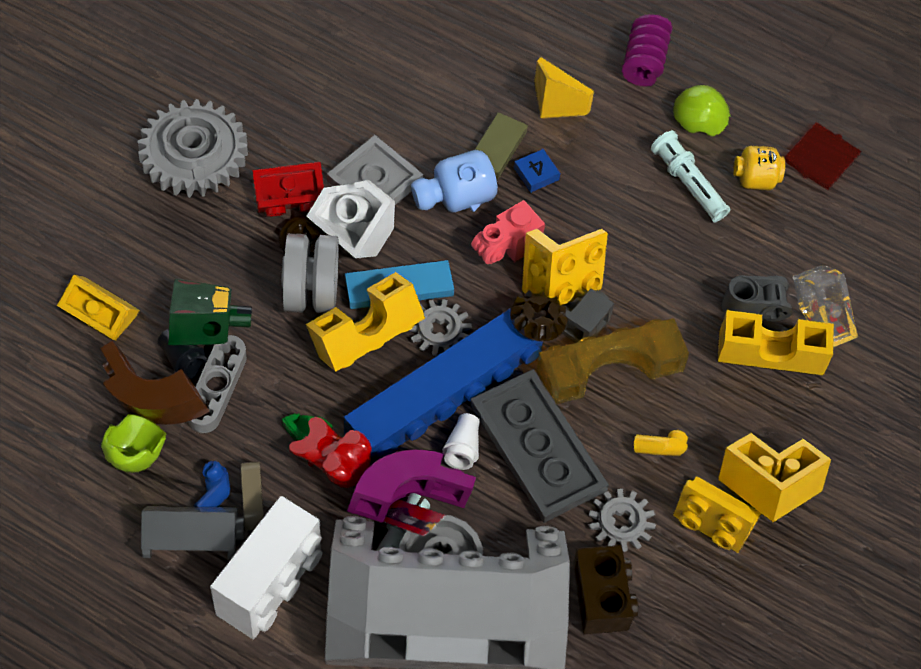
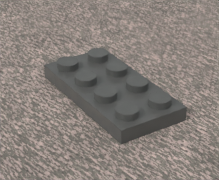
(539, 445)

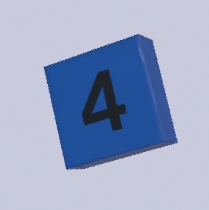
(536, 170)

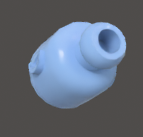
(458, 182)

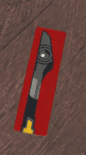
(412, 517)

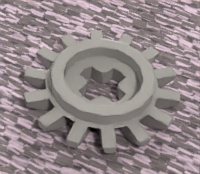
(440, 315)
(620, 506)

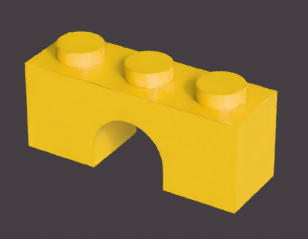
(391, 312)
(800, 349)

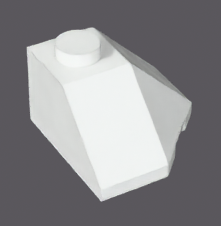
(357, 215)

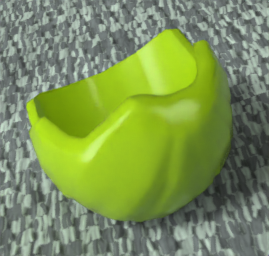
(701, 110)
(133, 443)

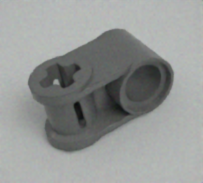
(760, 295)

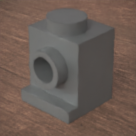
(588, 315)

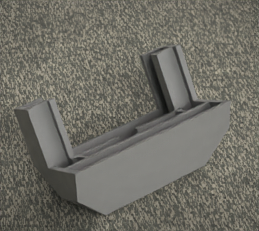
(446, 607)

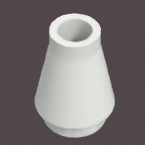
(463, 443)

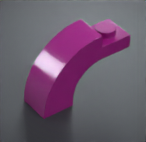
(404, 474)

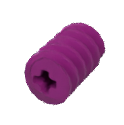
(647, 50)

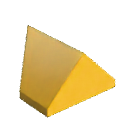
(560, 93)

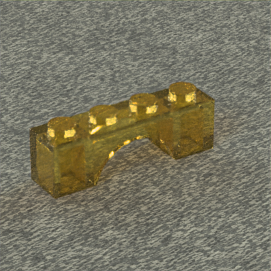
(652, 348)

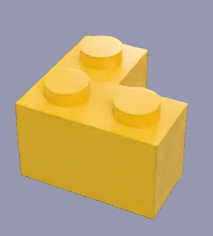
(773, 480)

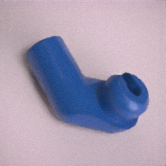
(216, 485)

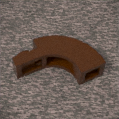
(159, 400)

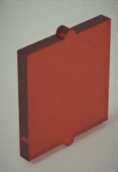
(822, 156)

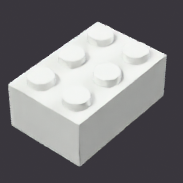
(267, 568)

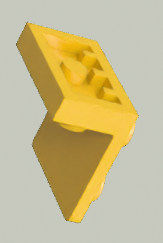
(566, 268)
(715, 514)

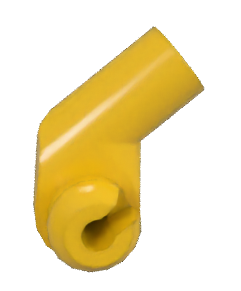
(672, 445)

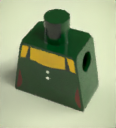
(203, 314)

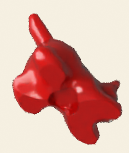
(340, 458)

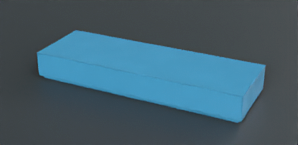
(429, 281)

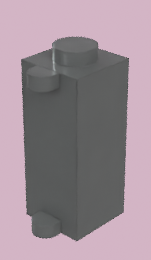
(191, 529)

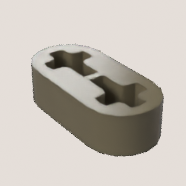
(252, 494)

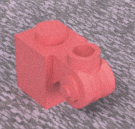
(507, 234)

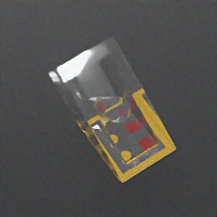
(826, 299)

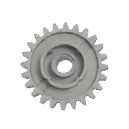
(169, 151)

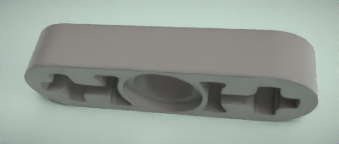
(215, 368)

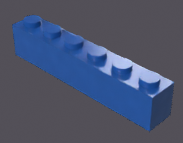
(442, 386)

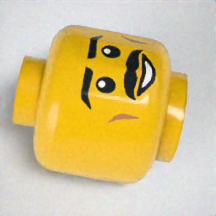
(759, 168)

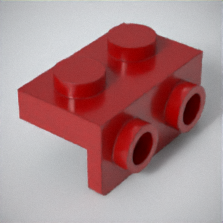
(287, 188)

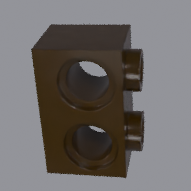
(597, 589)

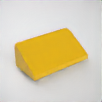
(97, 307)

